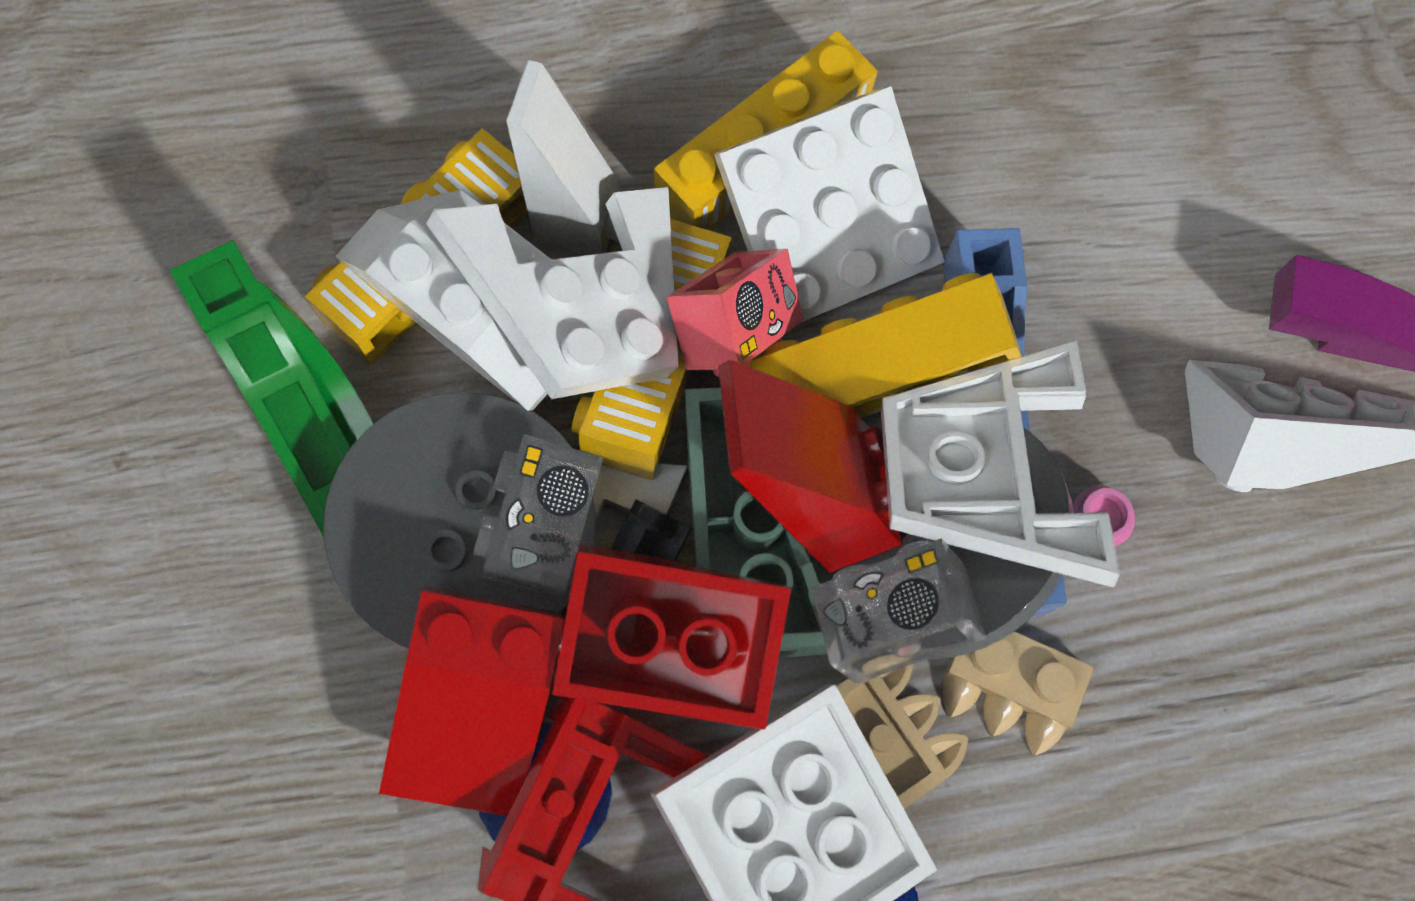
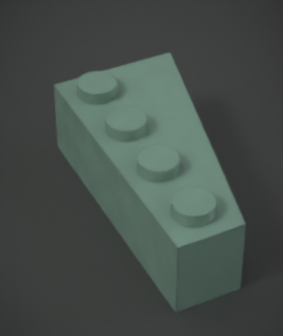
(737, 532)

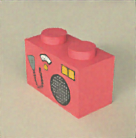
(735, 309)

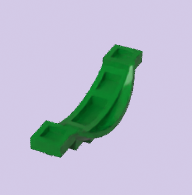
(279, 368)

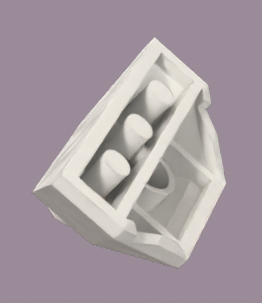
(415, 273)

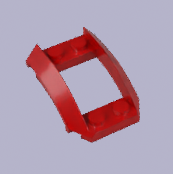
(563, 795)

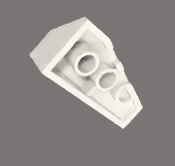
(560, 167)
(1288, 435)

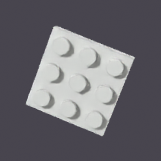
(839, 199)
(795, 813)

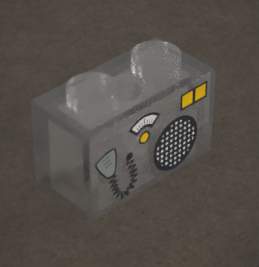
(540, 515)
(897, 611)

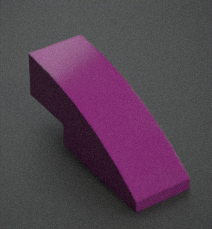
(1345, 312)

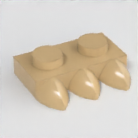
(1016, 679)
(897, 732)

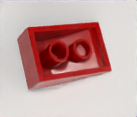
(808, 465)
(671, 638)
(471, 701)

